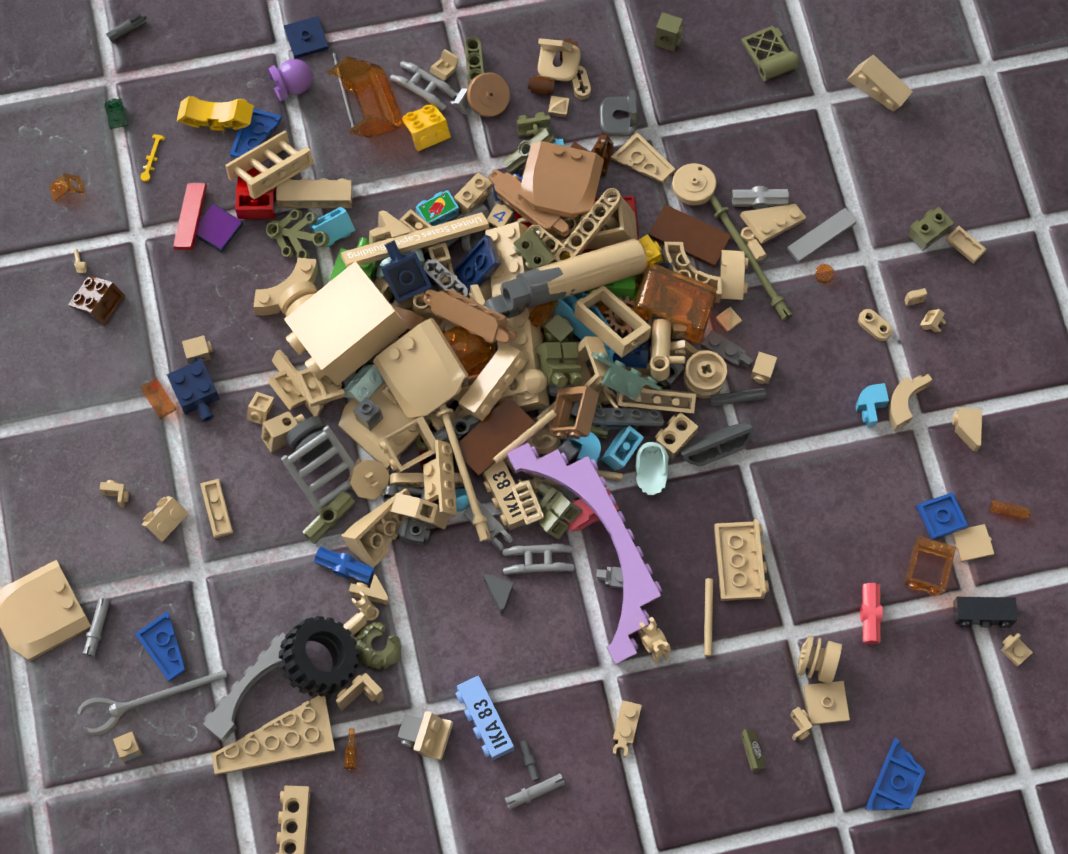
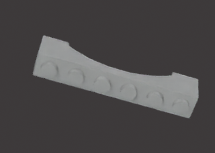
(222, 720)

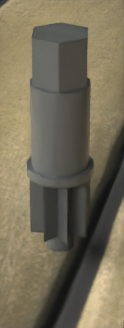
(127, 26)

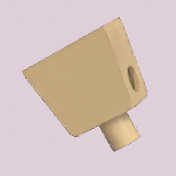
(277, 428)

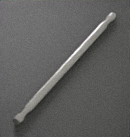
(344, 95)

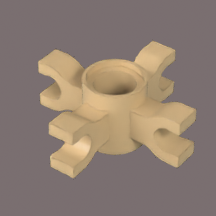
(654, 640)

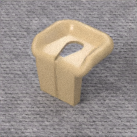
(570, 55)

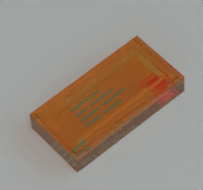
(158, 398)

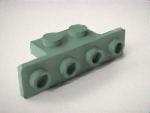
(623, 380)

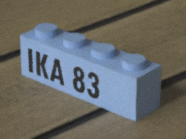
(485, 718)

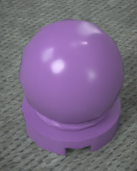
(292, 77)

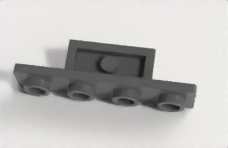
(622, 417)

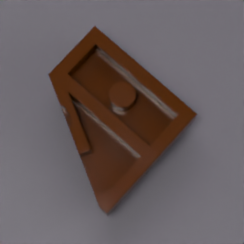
(604, 149)

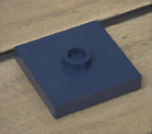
(306, 37)

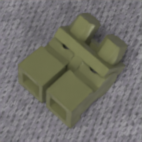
(560, 363)
(556, 508)

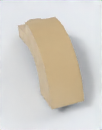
(898, 409)

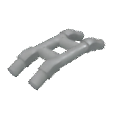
(426, 94)
(530, 567)

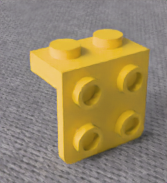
(426, 126)

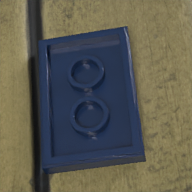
(478, 264)

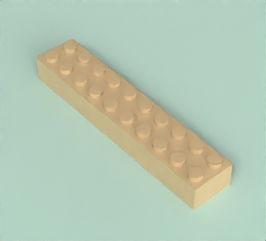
(527, 335)

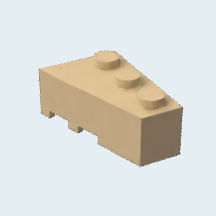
(880, 83)

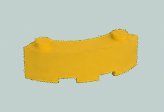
(215, 115)

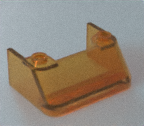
(373, 96)

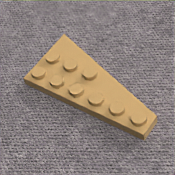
(288, 737)

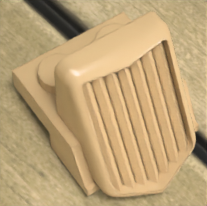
(387, 228)

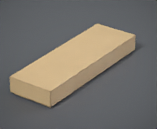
(216, 508)

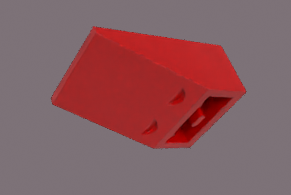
(250, 208)

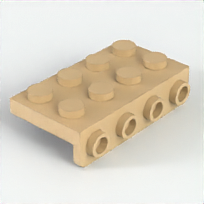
(740, 560)

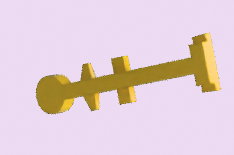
(145, 176)

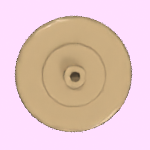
(694, 184)

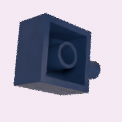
(404, 273)
(194, 389)

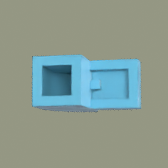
(870, 399)
(588, 447)

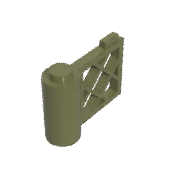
(775, 63)

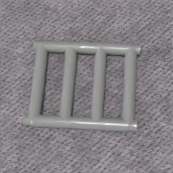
(298, 475)

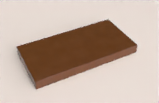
(698, 238)
(494, 435)

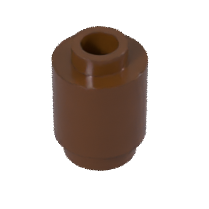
(541, 85)

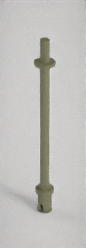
(778, 302)

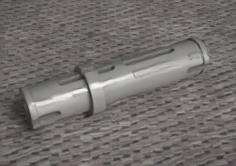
(94, 634)
(535, 791)

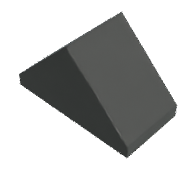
(499, 590)

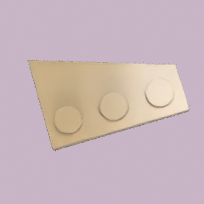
(644, 159)
(772, 221)

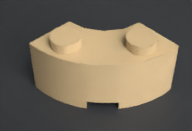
(732, 274)

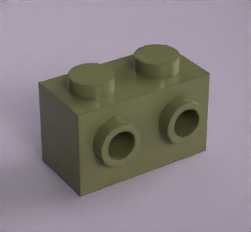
(930, 228)
(536, 248)
(558, 330)

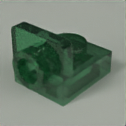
(115, 113)

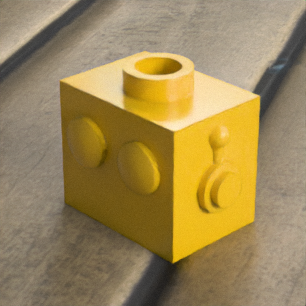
(652, 250)

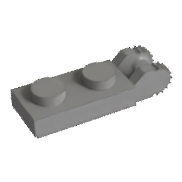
(494, 526)

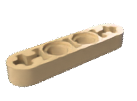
(417, 479)

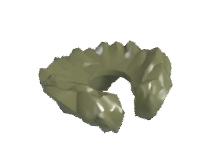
(373, 658)

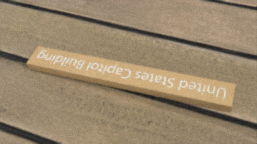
(417, 239)

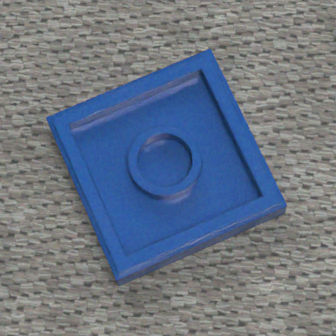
(942, 516)

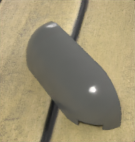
(717, 444)

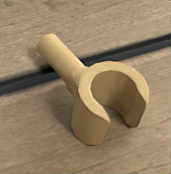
(81, 267)

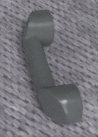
(391, 491)

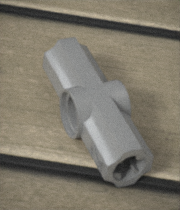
(760, 197)

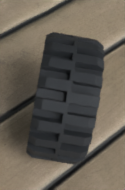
(300, 670)

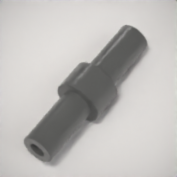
(529, 760)

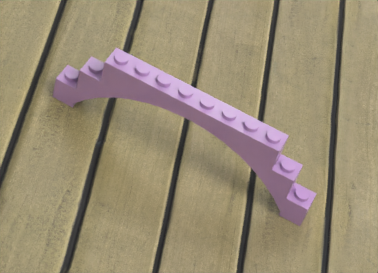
(585, 483)

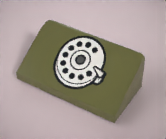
(753, 750)

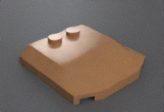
(560, 179)

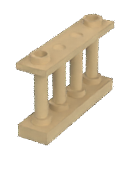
(275, 175)

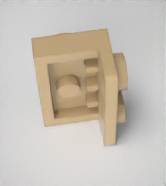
(164, 518)

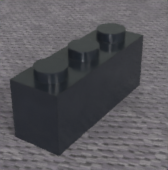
(985, 611)

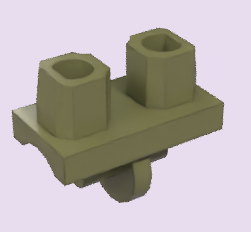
(532, 126)

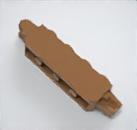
(507, 190)
(470, 315)

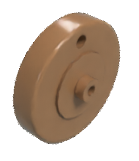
(488, 94)

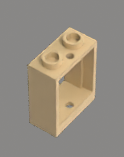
(585, 348)
(426, 435)

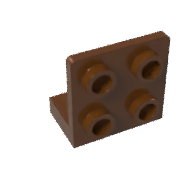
(97, 298)

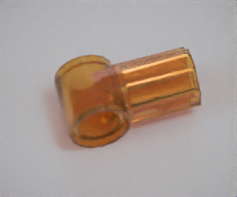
(542, 313)

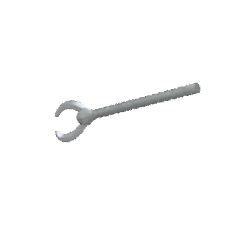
(117, 709)

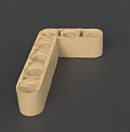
(579, 233)

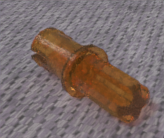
(1009, 509)

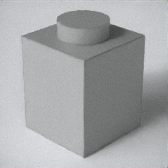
(409, 730)

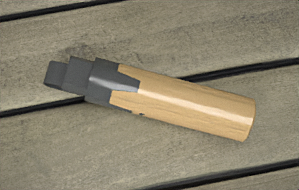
(569, 277)

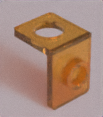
(63, 185)

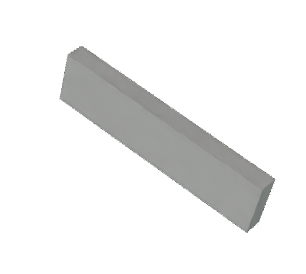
(821, 235)

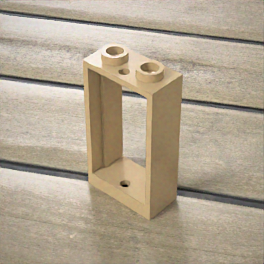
(603, 331)

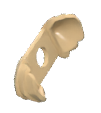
(530, 380)

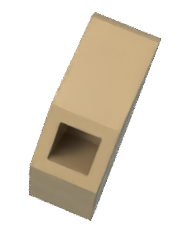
(419, 510)

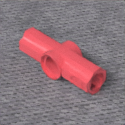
(871, 613)

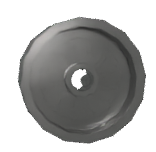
(305, 432)

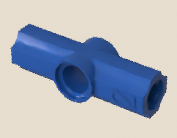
(344, 565)

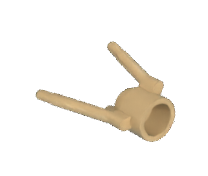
(606, 396)

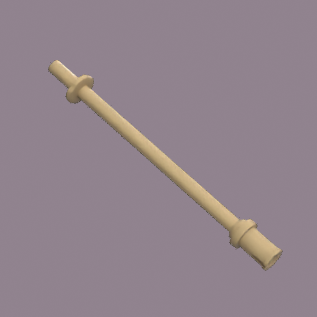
(479, 519)

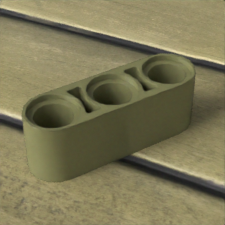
(473, 56)

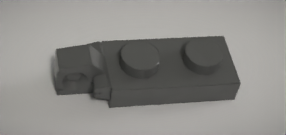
(726, 349)

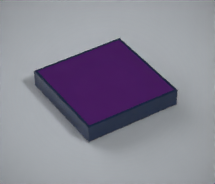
(218, 227)

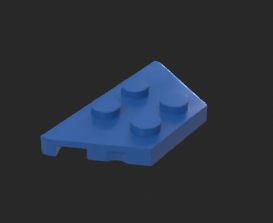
(896, 781)

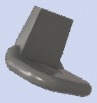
(620, 127)

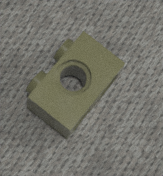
(669, 32)

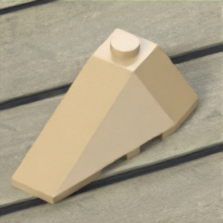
(374, 533)

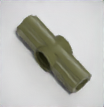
(519, 157)
(320, 526)

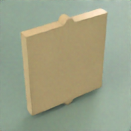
(973, 543)

